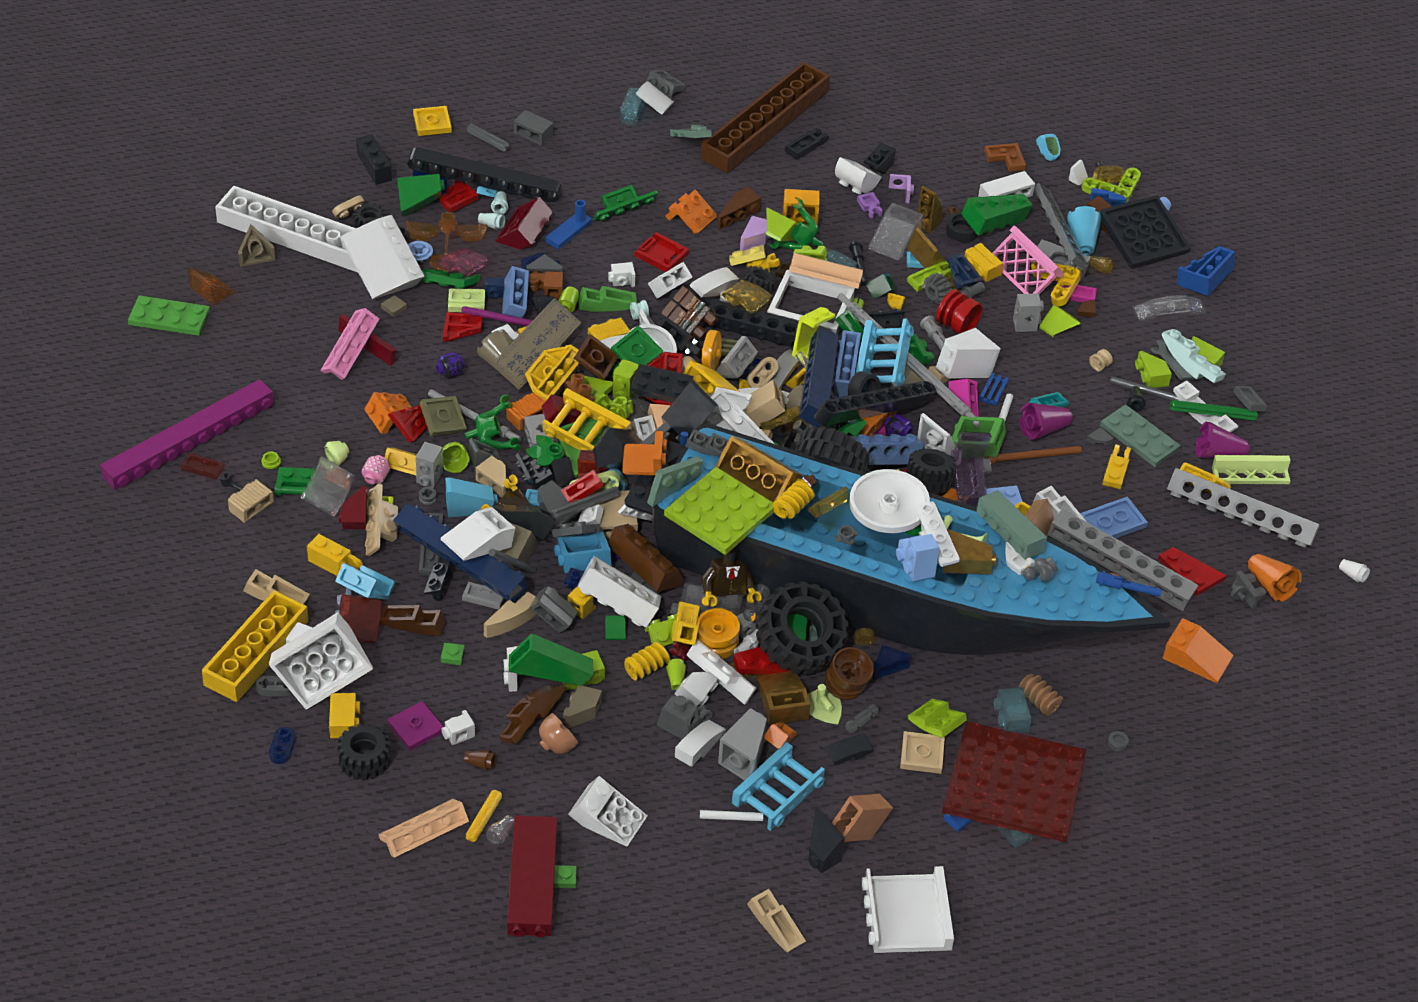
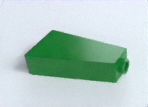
(550, 661)

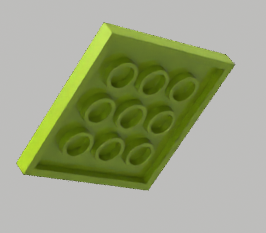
(720, 510)

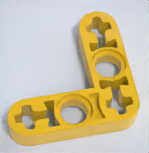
(1070, 278)

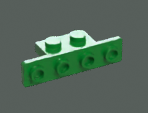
(621, 200)

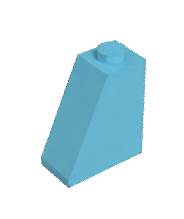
(466, 497)

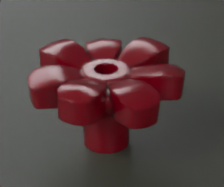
(680, 650)

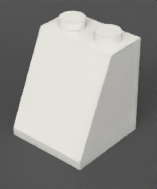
(968, 356)

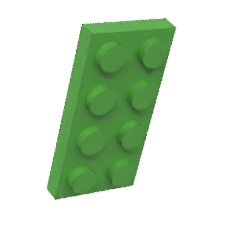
(168, 315)

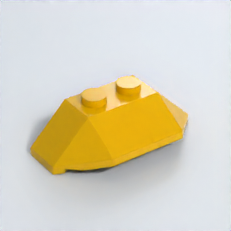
(552, 370)
(707, 378)

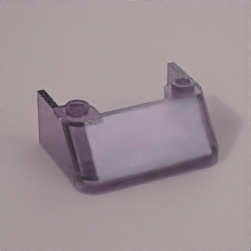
(969, 467)

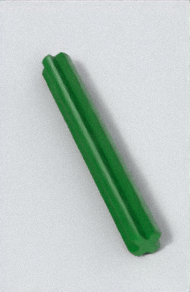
(1213, 410)

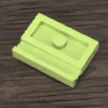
(466, 297)

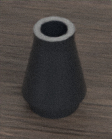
(1135, 400)

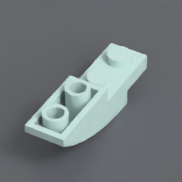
(1187, 356)

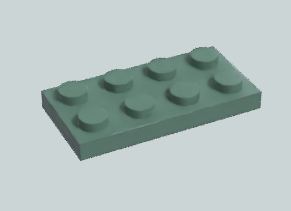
(1140, 435)

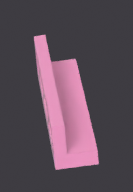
(350, 343)

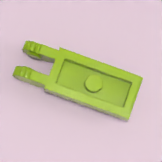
(917, 279)

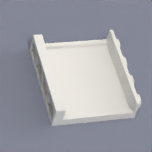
(908, 912)

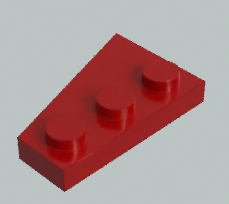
(1191, 569)
(755, 662)

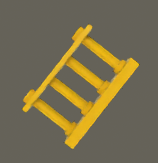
(588, 409)

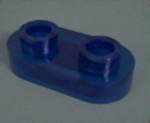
(283, 744)

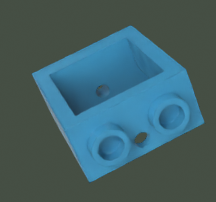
(578, 550)

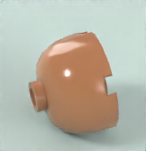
(556, 736)

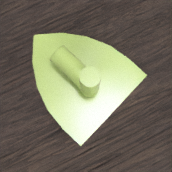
(825, 705)

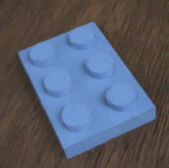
(1116, 518)

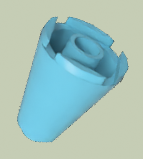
(1085, 227)

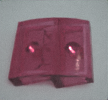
(463, 260)

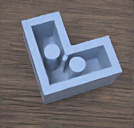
(918, 556)

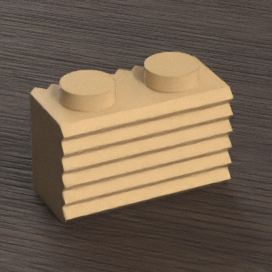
(250, 500)

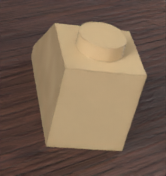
(493, 474)

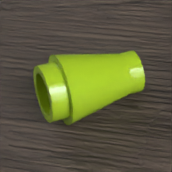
(676, 672)

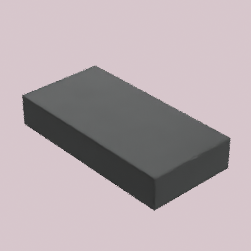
(1249, 398)

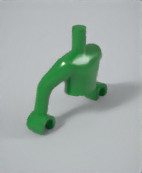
(802, 233)
(488, 426)

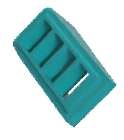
(1045, 399)

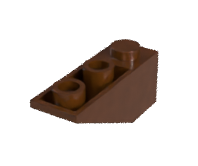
(739, 206)

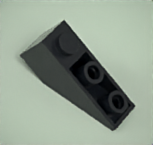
(528, 517)

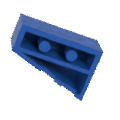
(1208, 271)

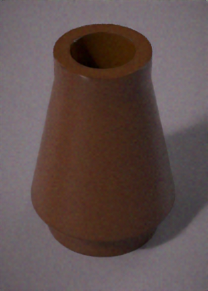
(482, 759)

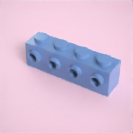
(846, 362)

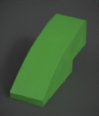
(605, 300)

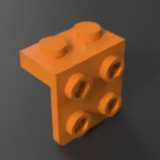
(692, 211)
(381, 405)
(645, 458)

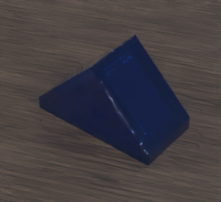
(890, 661)

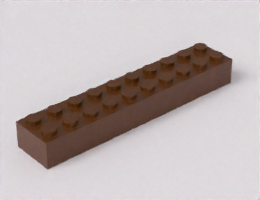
(764, 117)

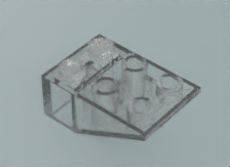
(896, 231)
(328, 486)

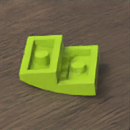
(937, 718)

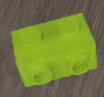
(661, 631)

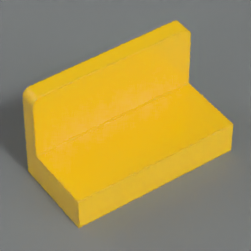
(401, 460)

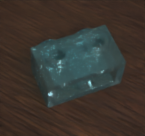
(1012, 710)

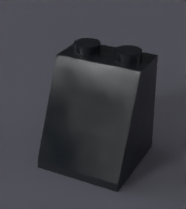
(691, 410)

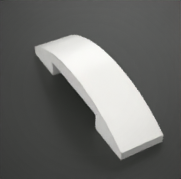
(1189, 393)

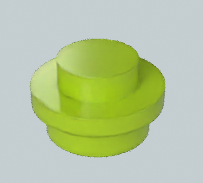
(271, 460)

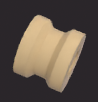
(1101, 360)

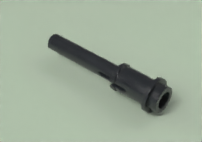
(856, 249)

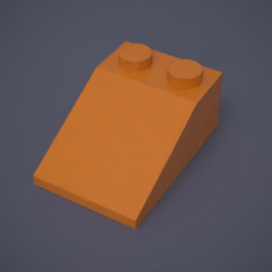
(1197, 651)

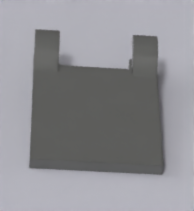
(1181, 373)

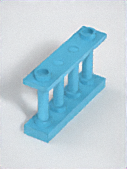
(869, 348)
(770, 769)

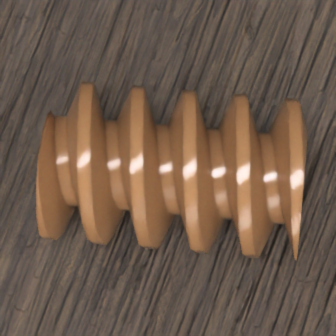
(1040, 694)

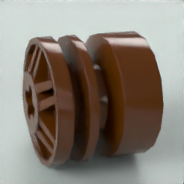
(848, 673)

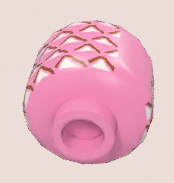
(375, 469)

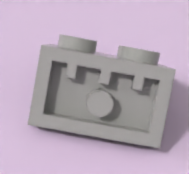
(737, 359)

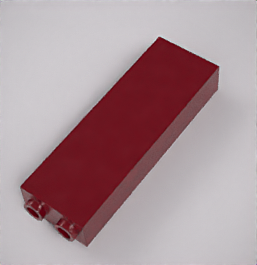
(532, 876)

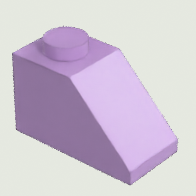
(754, 233)

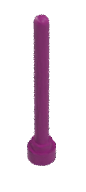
(495, 316)

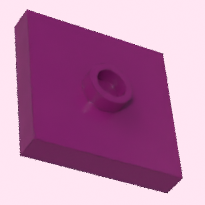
(415, 725)

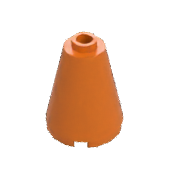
(1275, 576)

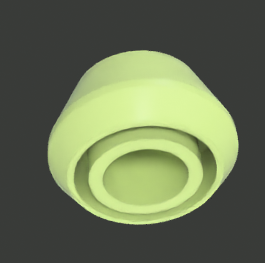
(336, 452)

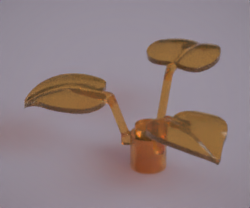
(423, 232)

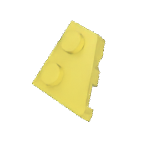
(748, 255)

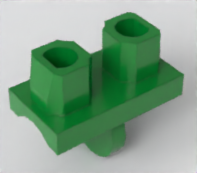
(918, 349)

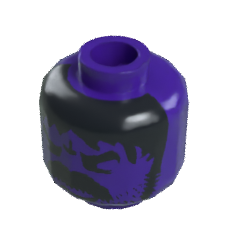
(450, 365)
(898, 425)

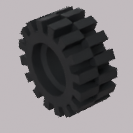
(367, 211)
(760, 277)

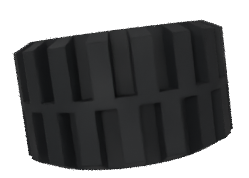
(933, 469)
(364, 764)

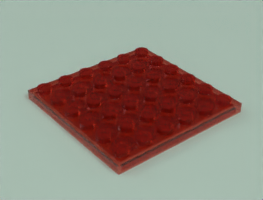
(1015, 781)

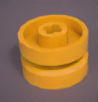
(719, 631)

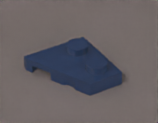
(963, 272)

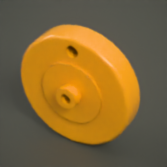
(712, 349)

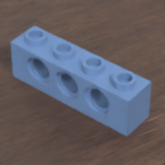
(889, 449)

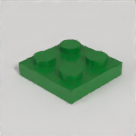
(637, 347)

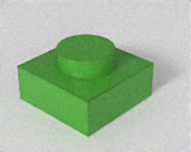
(452, 653)
(565, 877)

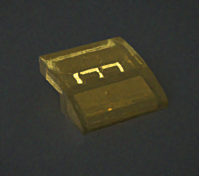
(747, 294)
(788, 416)

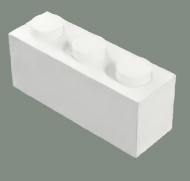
(1010, 185)

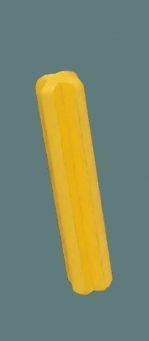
(483, 815)

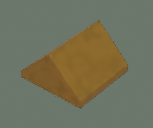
(924, 250)

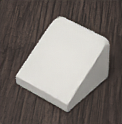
(1078, 173)

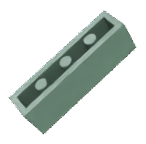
(1011, 524)

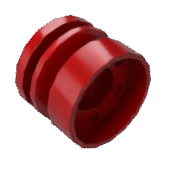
(959, 312)

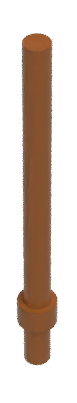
(1035, 454)

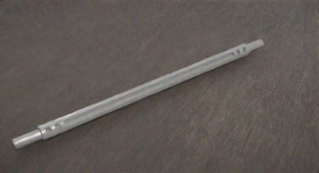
(913, 363)

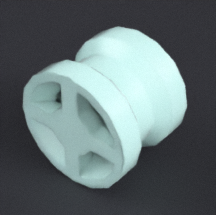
(635, 308)

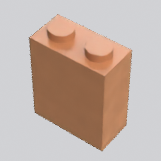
(862, 816)

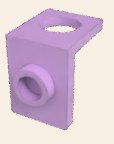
(905, 185)

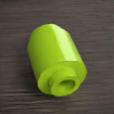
(569, 298)

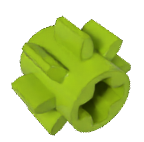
(622, 407)

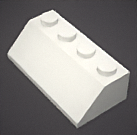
(619, 592)

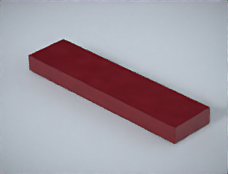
(373, 344)

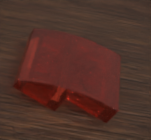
(361, 616)

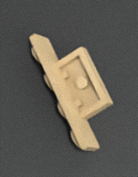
(379, 520)

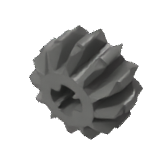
(936, 287)

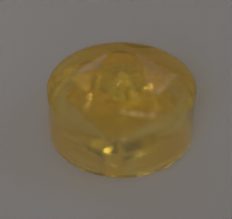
(864, 636)

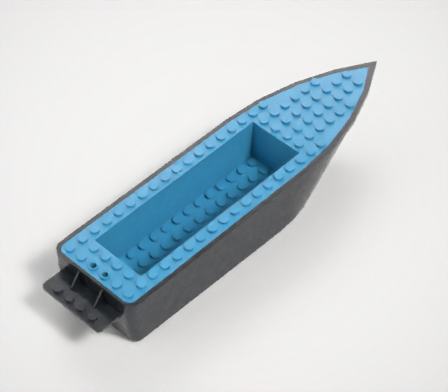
(934, 614)

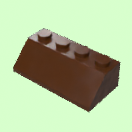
(644, 558)

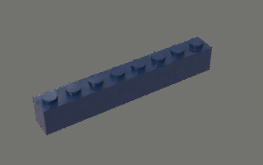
(818, 373)
(485, 569)

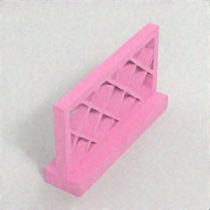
(1038, 256)

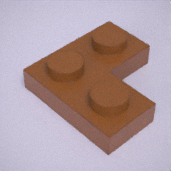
(1006, 152)

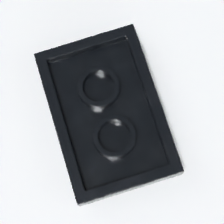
(659, 383)

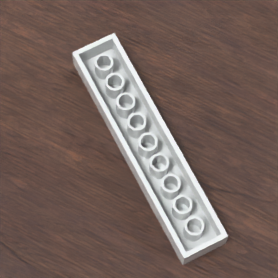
(285, 225)

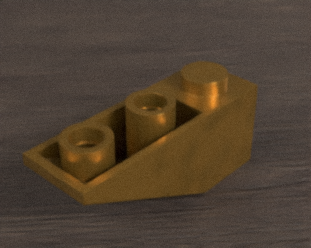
(931, 208)

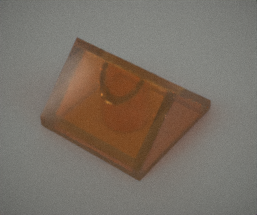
(208, 286)

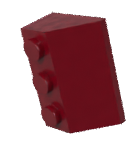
(525, 224)

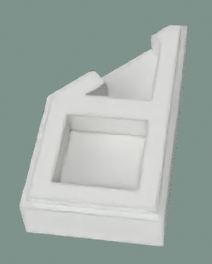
(1016, 561)

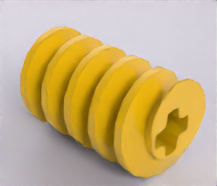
(793, 499)
(646, 660)

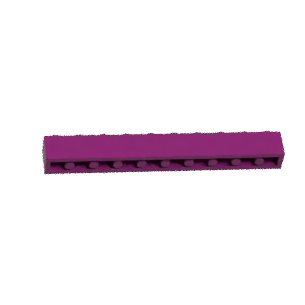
(186, 434)

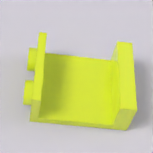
(806, 328)

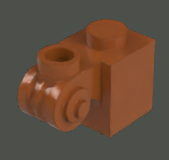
(550, 282)

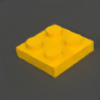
(432, 120)

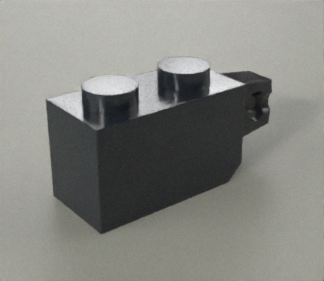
(683, 340)

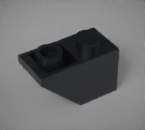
(881, 157)

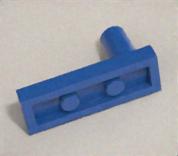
(570, 227)

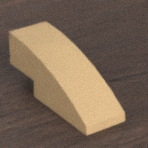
(262, 586)
(510, 616)
(776, 920)

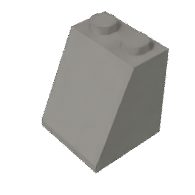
(743, 744)

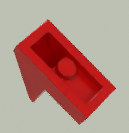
(582, 487)

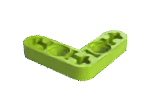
(1120, 189)

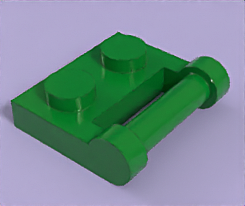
(292, 477)

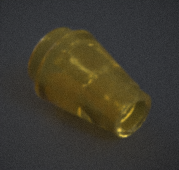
(1101, 264)

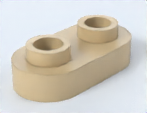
(344, 209)
(762, 373)

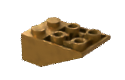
(783, 697)

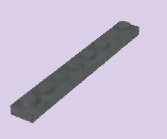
(1061, 228)

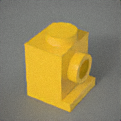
(585, 602)

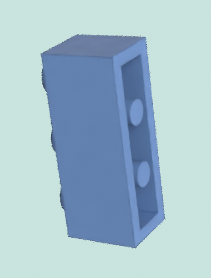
(515, 292)

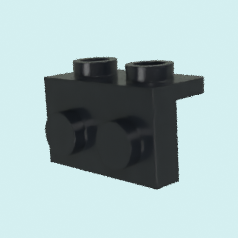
(534, 473)

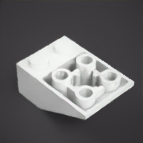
(479, 534)
(607, 812)

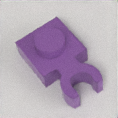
(870, 203)

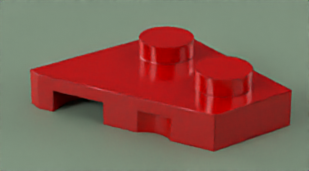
(409, 422)

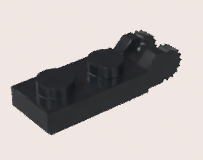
(806, 143)

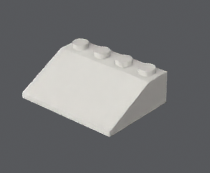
(382, 257)
(320, 661)

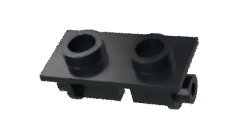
(894, 317)
(438, 578)

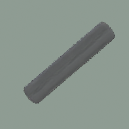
(488, 137)

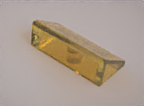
(829, 502)

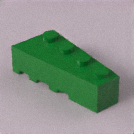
(995, 212)

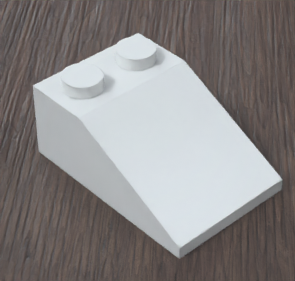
(934, 436)

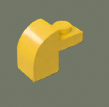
(684, 627)

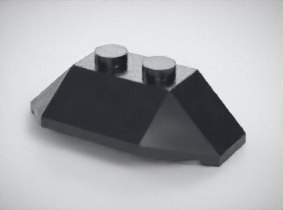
(610, 447)

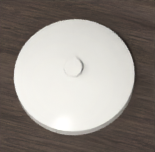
(887, 500)

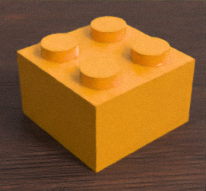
(810, 203)

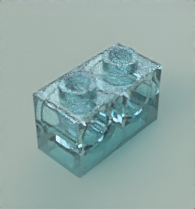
(631, 107)

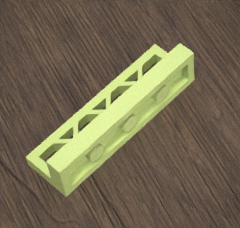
(1250, 466)

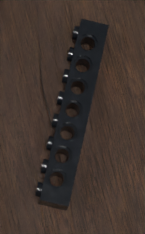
(756, 324)

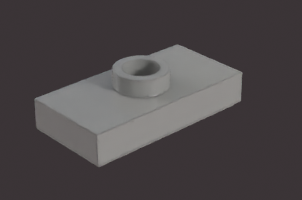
(482, 596)

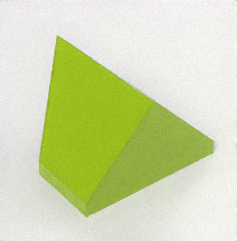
(779, 226)
(1057, 321)

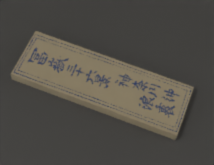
(543, 333)

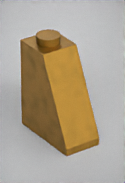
(974, 555)

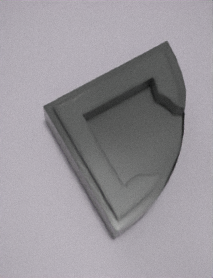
(1100, 436)

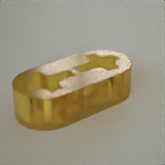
(1108, 173)

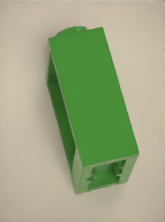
(991, 425)

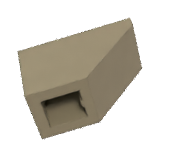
(583, 706)

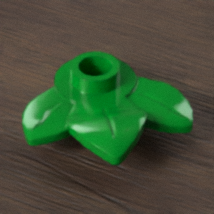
(545, 450)

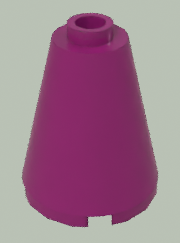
(1042, 419)
(1219, 442)

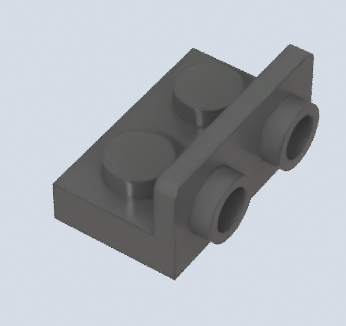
(665, 82)

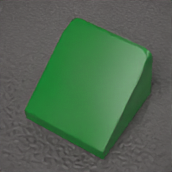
(615, 628)

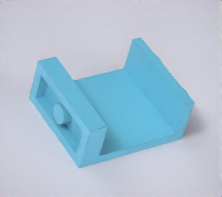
(365, 581)

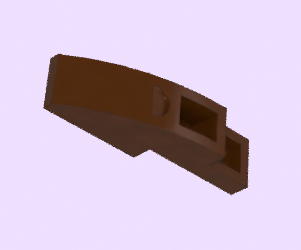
(534, 705)

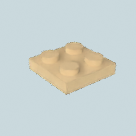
(922, 752)

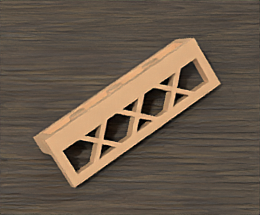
(826, 270)
(424, 827)

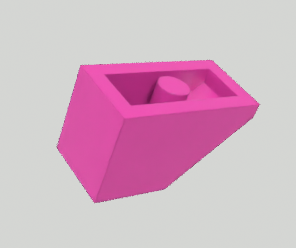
(967, 392)

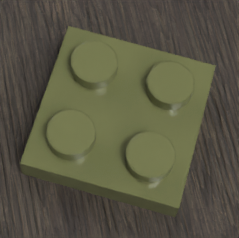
(443, 415)

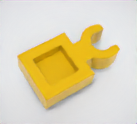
(766, 263)

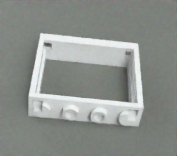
(815, 285)

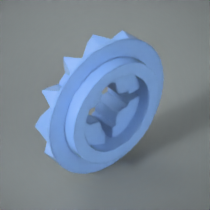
(421, 246)

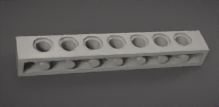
(1181, 478)
(1121, 558)

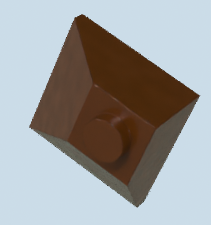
(596, 356)

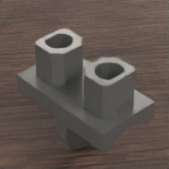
(1244, 589)

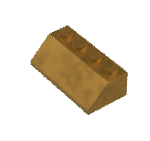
(756, 469)

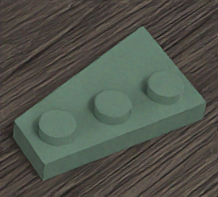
(695, 131)
(673, 478)

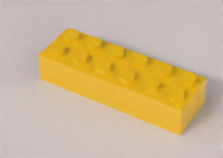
(250, 648)

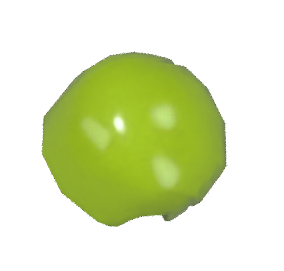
(455, 457)

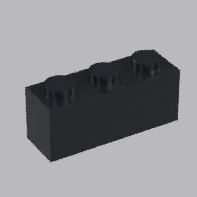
(373, 159)

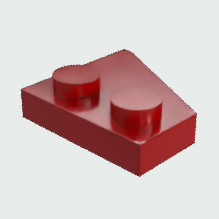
(458, 196)
(461, 325)

